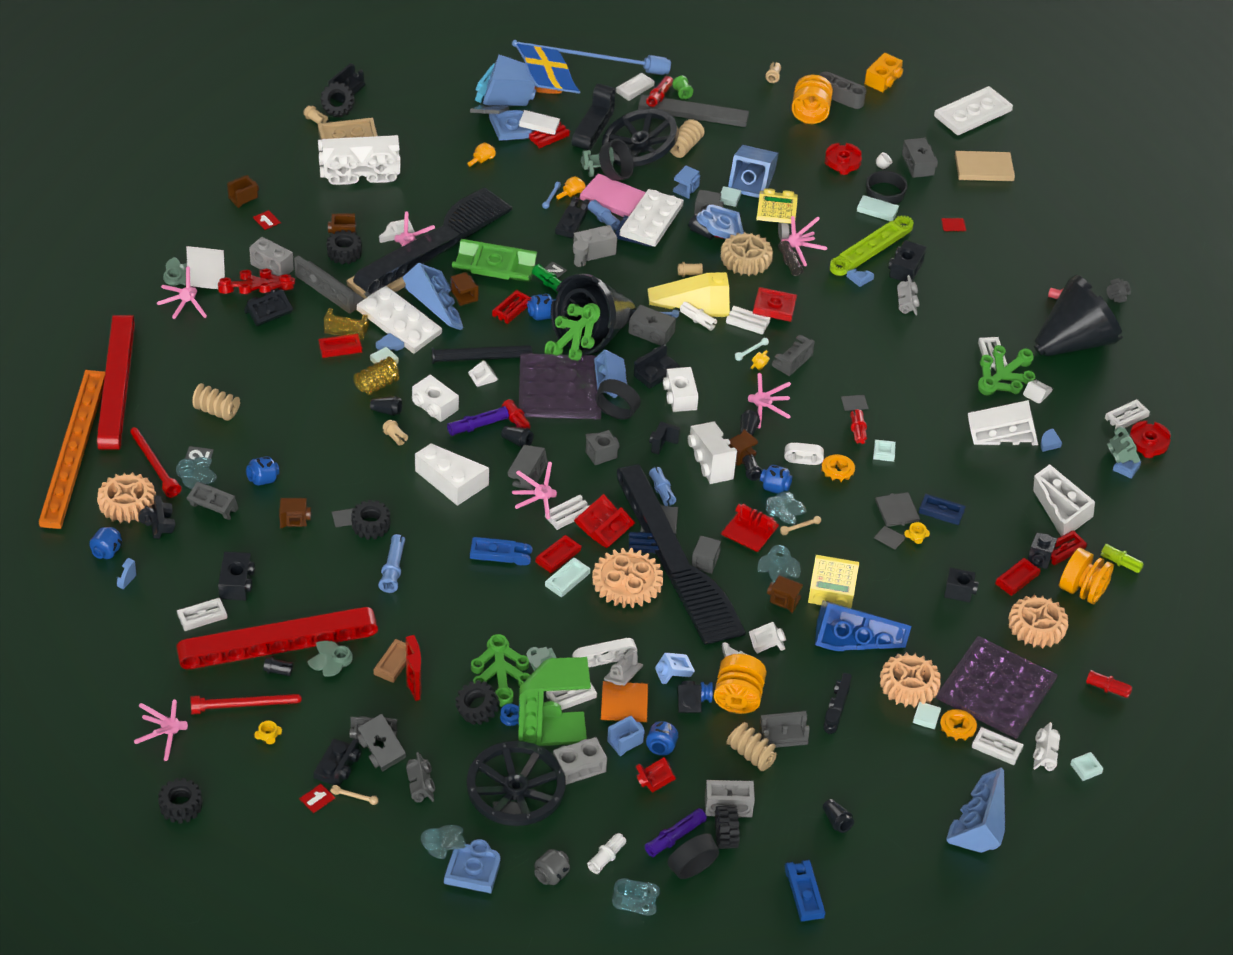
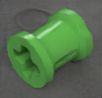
(681, 85)

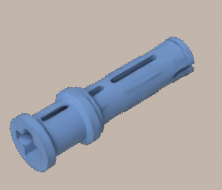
(391, 570)

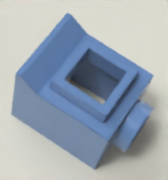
(688, 181)
(625, 735)

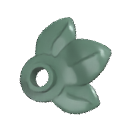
(175, 272)
(331, 658)

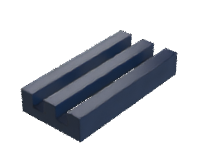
(941, 510)
(637, 540)

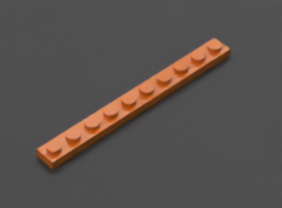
(72, 450)

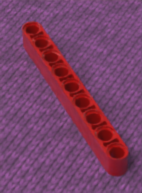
(116, 383)
(276, 638)

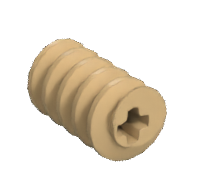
(688, 136)
(215, 402)
(751, 747)

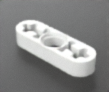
(616, 650)

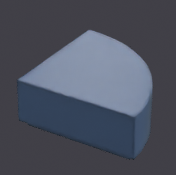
(860, 277)
(390, 342)
(1050, 441)
(1127, 469)
(128, 574)

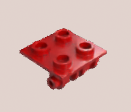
(750, 528)

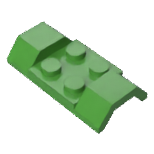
(495, 260)

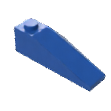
(850, 629)

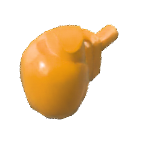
(482, 153)
(572, 187)

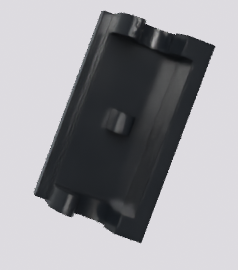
(349, 78)

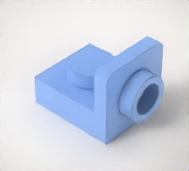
(673, 665)

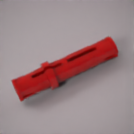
(654, 92)

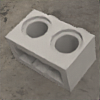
(269, 255)
(581, 760)
(729, 793)

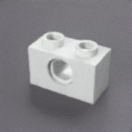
(681, 389)
(435, 398)

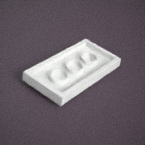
(973, 110)
(651, 217)
(399, 318)

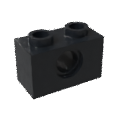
(907, 261)
(235, 576)

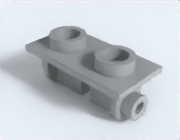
(907, 299)
(625, 669)

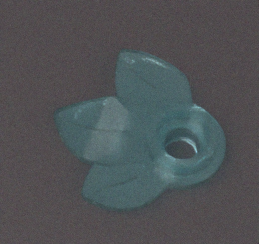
(194, 471)
(785, 507)
(779, 565)
(443, 839)

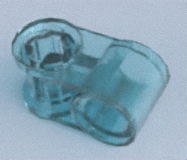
(636, 896)

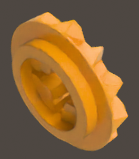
(844, 463)
(956, 717)

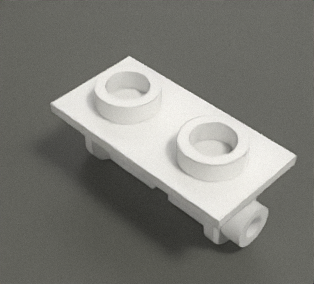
(1046, 742)

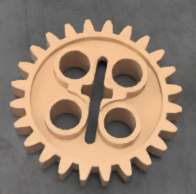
(627, 578)

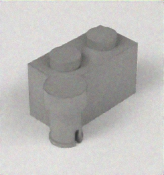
(594, 244)

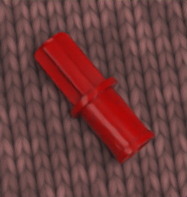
(515, 414)
(858, 426)
(1109, 684)

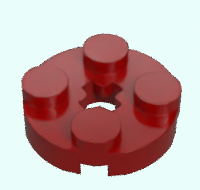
(836, 158)
(1150, 447)

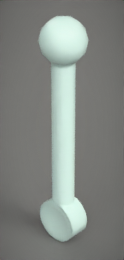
(739, 356)

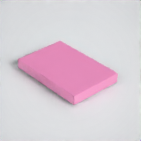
(612, 195)

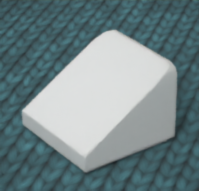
(482, 374)
(1037, 391)

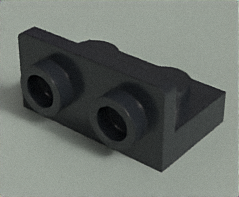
(269, 307)
(653, 366)
(337, 762)

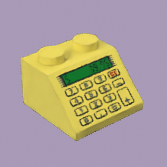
(776, 206)
(833, 581)

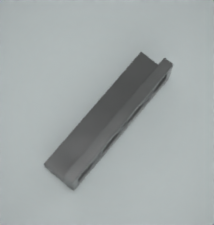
(326, 285)

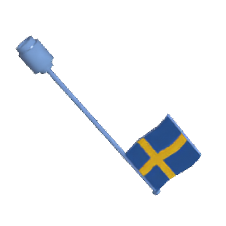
(551, 71)

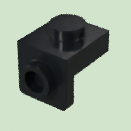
(664, 433)
(1042, 550)
(689, 697)

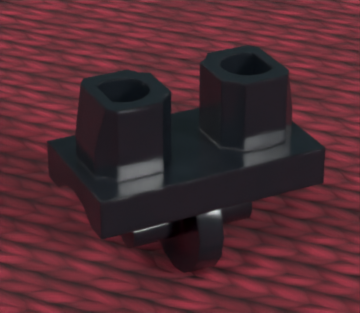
(155, 517)

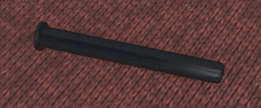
(479, 353)

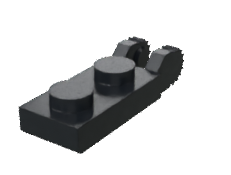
(572, 218)
(837, 704)

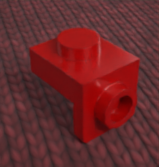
(655, 775)

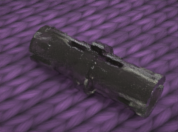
(790, 258)

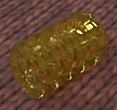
(377, 376)

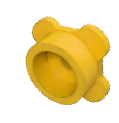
(760, 360)
(917, 532)
(270, 728)

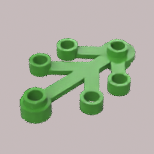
(590, 314)
(988, 385)
(499, 646)

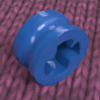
(706, 692)
(506, 709)

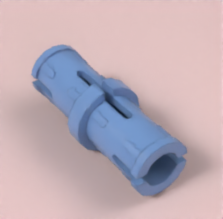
(603, 214)
(662, 486)

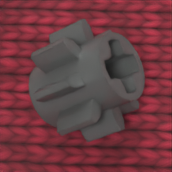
(1118, 290)

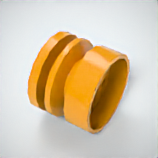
(812, 99)
(1091, 578)
(740, 683)

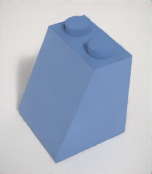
(509, 84)
(752, 170)

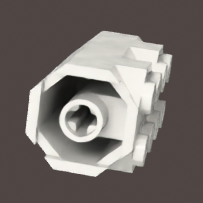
(354, 157)

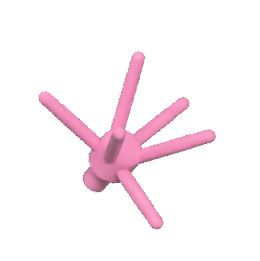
(405, 237)
(798, 239)
(185, 294)
(763, 399)
(541, 491)
(168, 726)

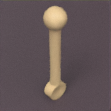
(785, 530)
(336, 790)

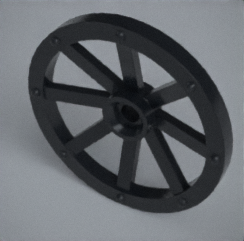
(642, 140)
(515, 784)

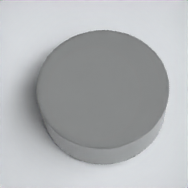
(783, 230)

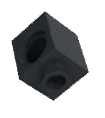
(961, 585)

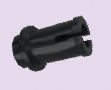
(753, 471)
(278, 666)

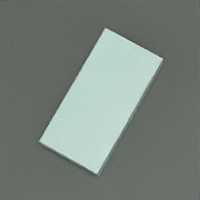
(877, 208)
(567, 577)

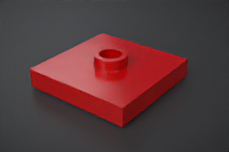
(774, 304)

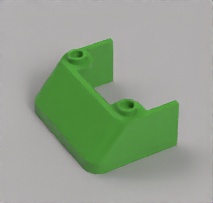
(544, 721)

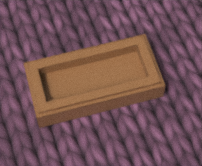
(392, 662)

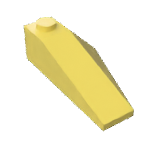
(702, 291)

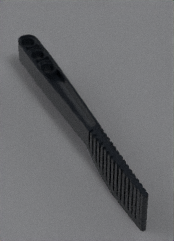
(460, 222)
(700, 595)

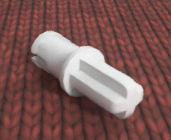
(698, 315)
(606, 853)

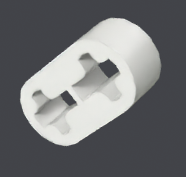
(804, 453)

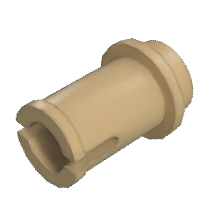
(773, 74)
(311, 113)
(690, 269)
(391, 428)

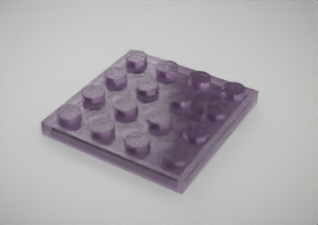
(558, 386)
(997, 687)

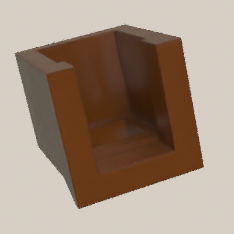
(242, 190)
(342, 222)
(464, 289)
(743, 445)
(294, 512)
(785, 593)

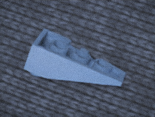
(433, 291)
(983, 817)

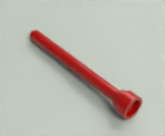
(169, 486)
(200, 704)

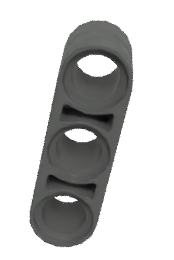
(846, 91)

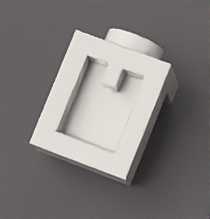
(767, 637)

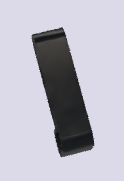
(596, 117)

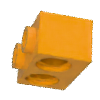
(884, 72)

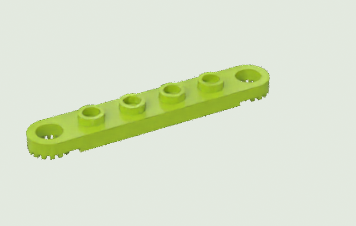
(871, 245)

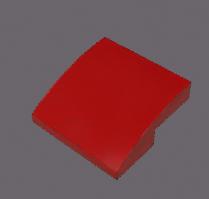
(604, 521)
(413, 666)

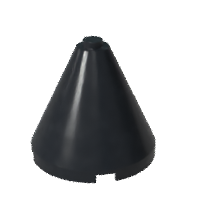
(587, 289)
(1077, 321)

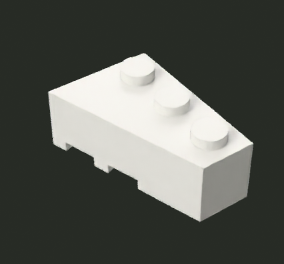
(1003, 424)
(712, 452)
(451, 473)
(1062, 500)

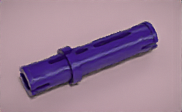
(470, 423)
(669, 836)

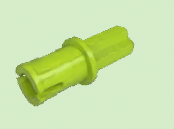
(1121, 558)

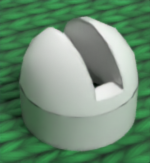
(883, 161)

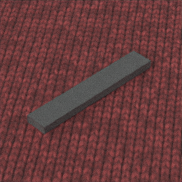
(699, 111)

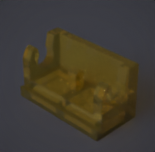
(345, 325)

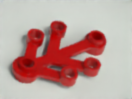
(282, 282)

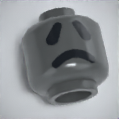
(551, 867)

